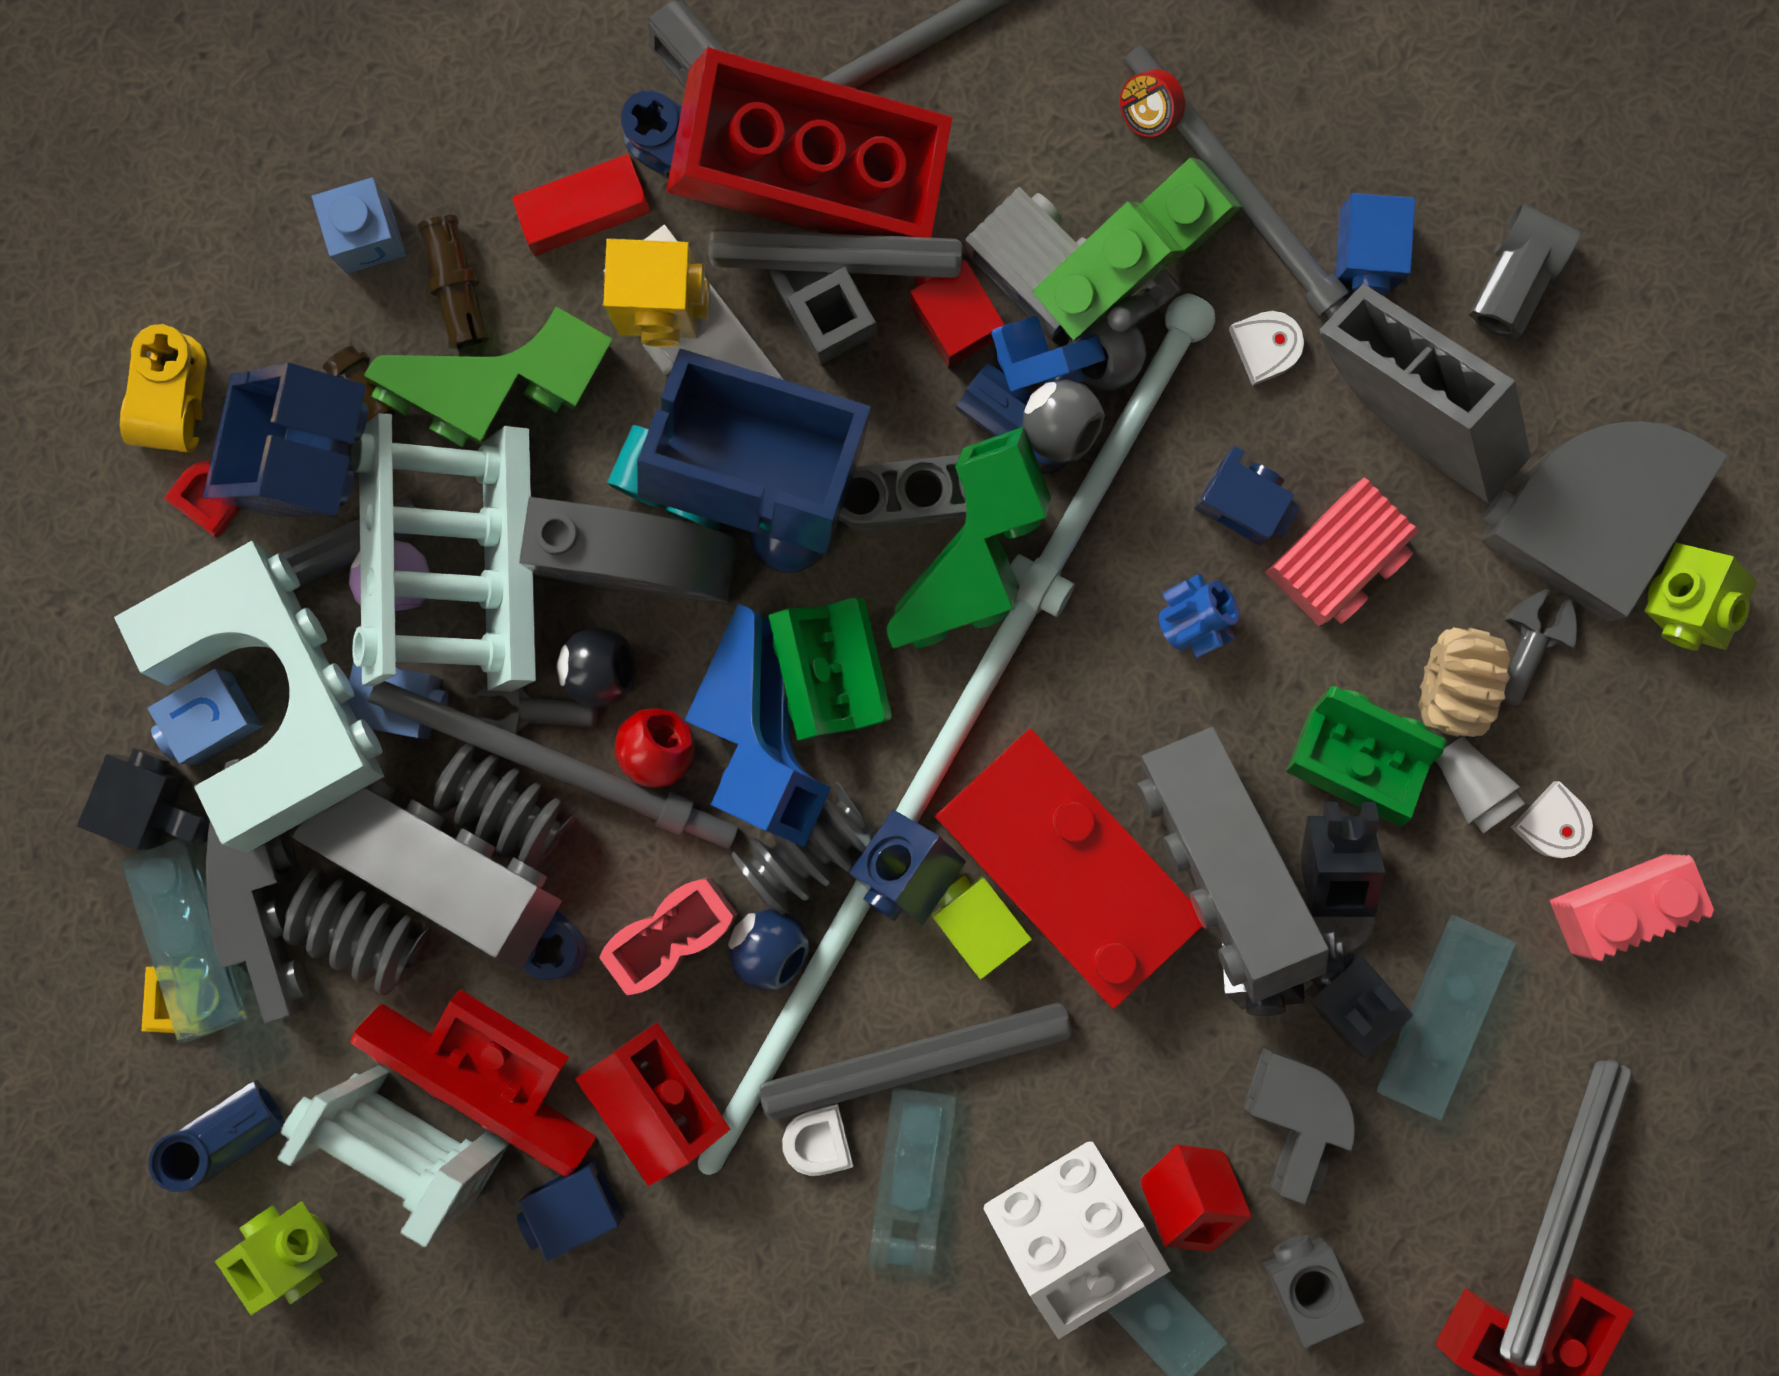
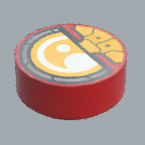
(1152, 102)

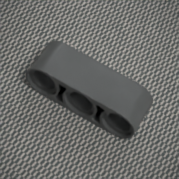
(894, 508)

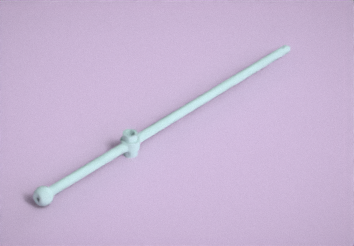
(1039, 589)

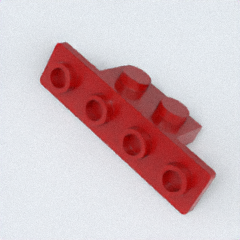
(485, 1071)

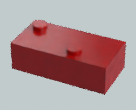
(806, 150)
(1070, 868)

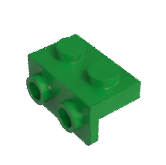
(830, 668)
(1365, 754)

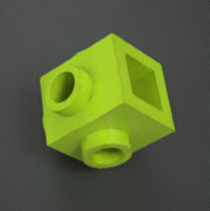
(1700, 597)
(277, 1257)

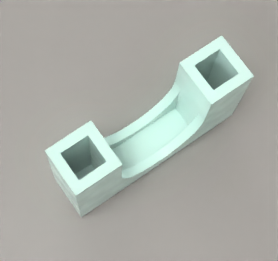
(320, 746)

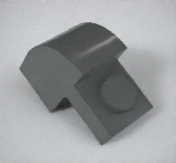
(825, 310)
(1311, 1108)

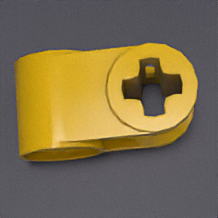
(163, 399)

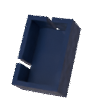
(287, 441)
(752, 450)

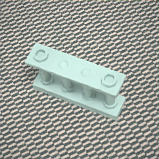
(502, 588)
(395, 1150)

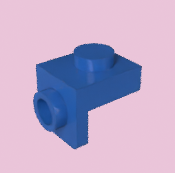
(1027, 359)

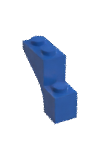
(747, 705)

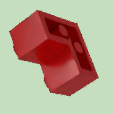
(1578, 1344)

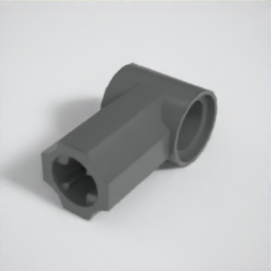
(1524, 267)

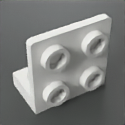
(1075, 1239)

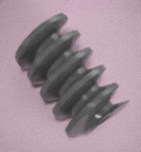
(500, 807)
(790, 865)
(352, 933)

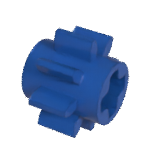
(1198, 615)

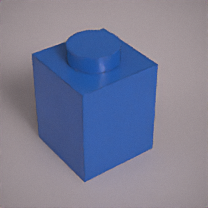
(1375, 241)

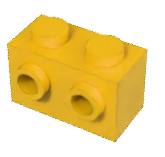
(655, 290)

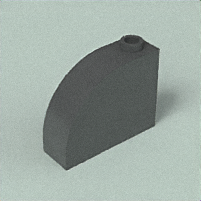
(1430, 391)
(1603, 511)
(627, 551)

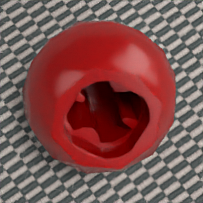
(654, 748)

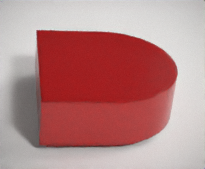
(188, 498)

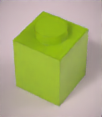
(979, 924)

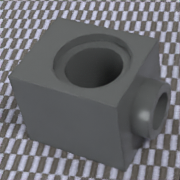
(1327, 1312)

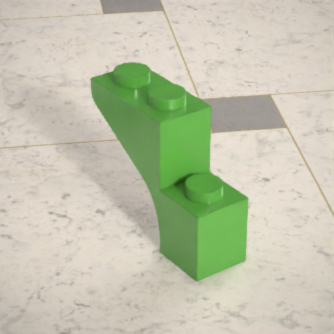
(1136, 247)
(469, 391)

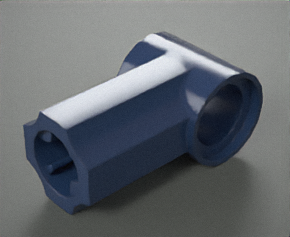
(997, 409)
(218, 1137)

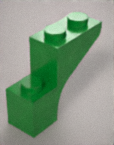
(972, 573)

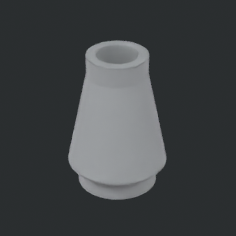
(1478, 785)

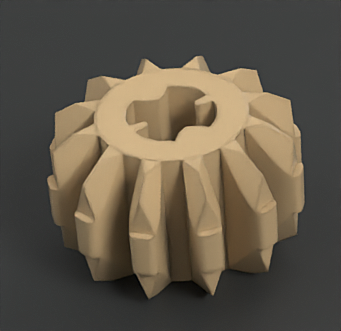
(1464, 682)

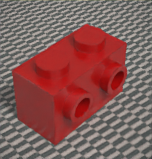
(653, 1104)

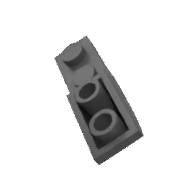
(251, 924)

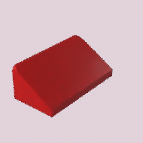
(580, 205)

